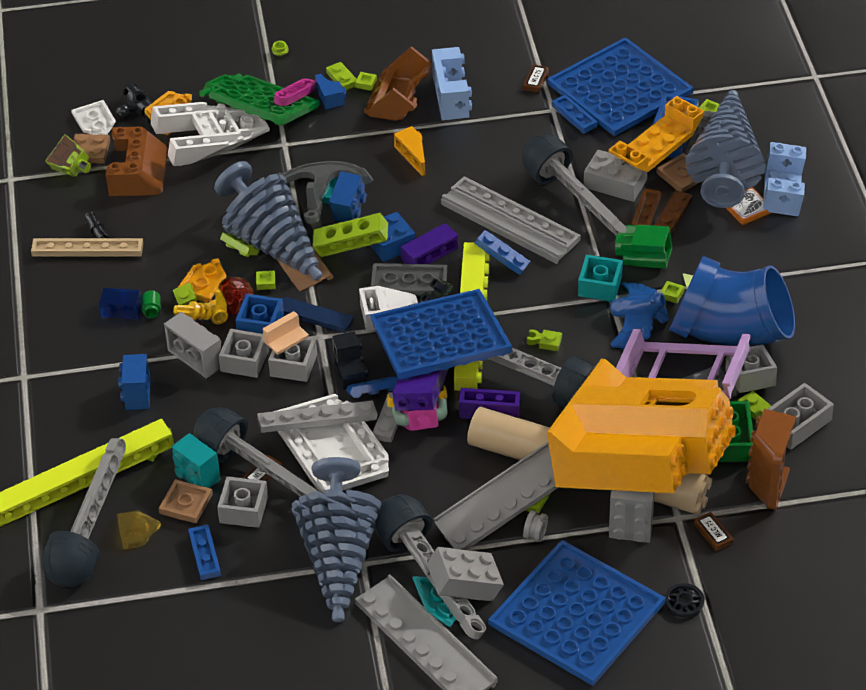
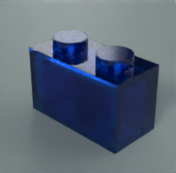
(120, 303)

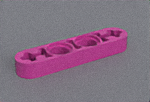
(294, 92)

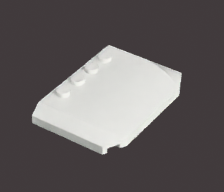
(338, 440)

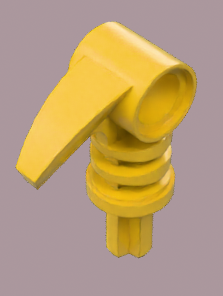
(215, 309)

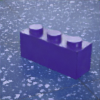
(430, 246)
(497, 400)

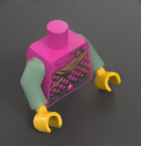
(420, 418)

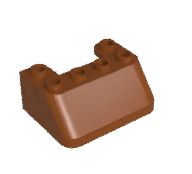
(396, 86)
(144, 164)
(768, 450)

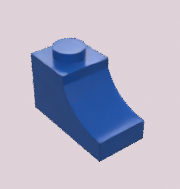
(330, 92)

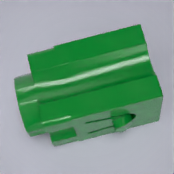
(644, 246)

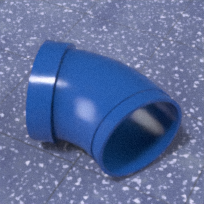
(733, 303)

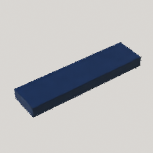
(318, 315)

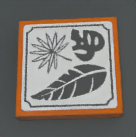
(749, 208)

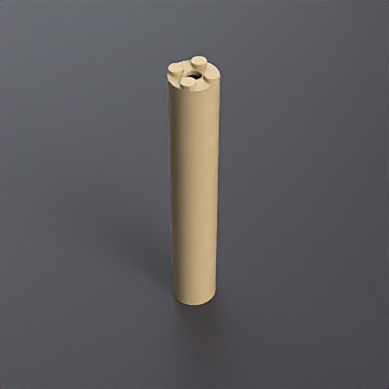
(519, 438)

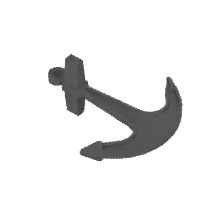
(322, 174)

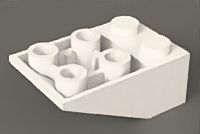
(381, 299)

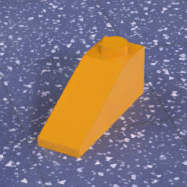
(410, 145)

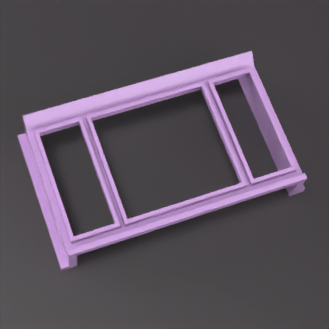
(636, 346)

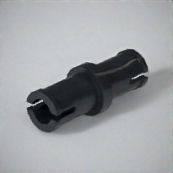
(96, 226)

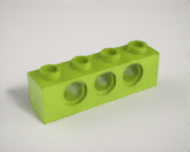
(350, 234)

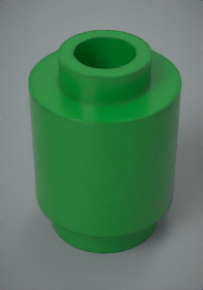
(151, 304)

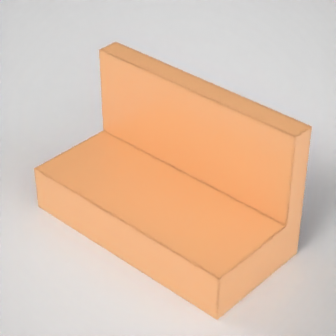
(284, 333)

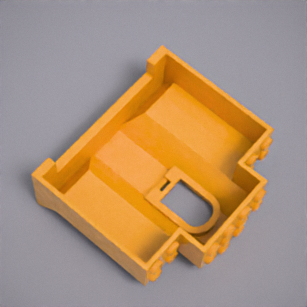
(639, 432)

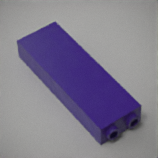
(419, 391)

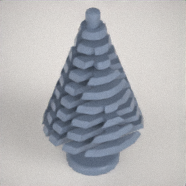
(726, 155)
(267, 217)
(336, 530)

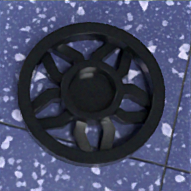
(684, 600)

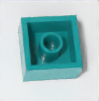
(600, 278)
(195, 462)

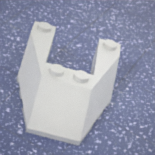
(218, 129)

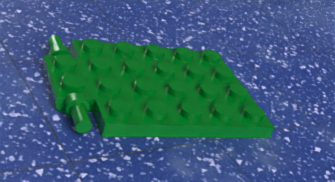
(256, 98)

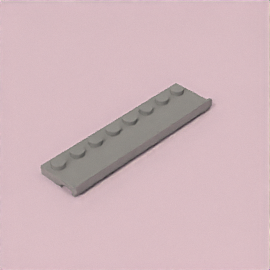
(510, 219)
(498, 500)
(424, 638)

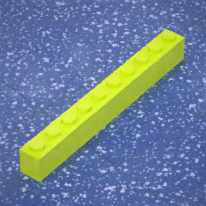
(472, 278)
(79, 472)

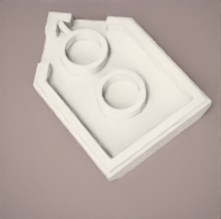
(94, 118)

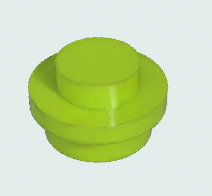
(279, 48)

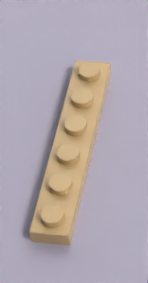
(87, 247)

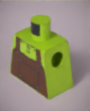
(68, 158)

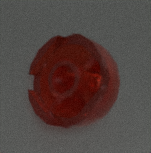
(234, 292)

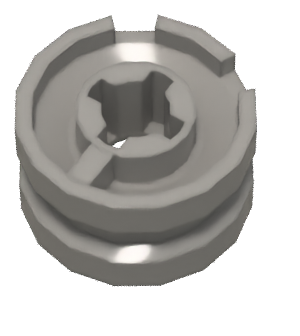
(535, 526)

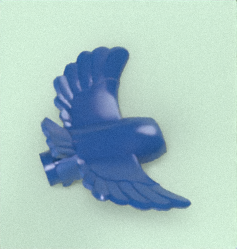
(638, 311)

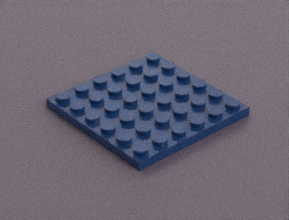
(619, 85)
(440, 334)
(577, 612)

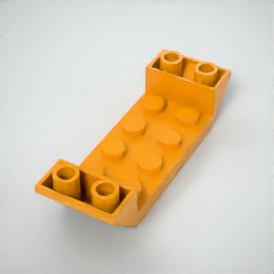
(662, 137)

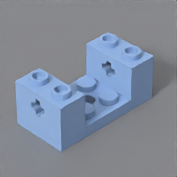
(450, 88)
(783, 179)

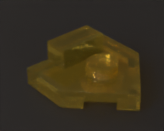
(136, 528)

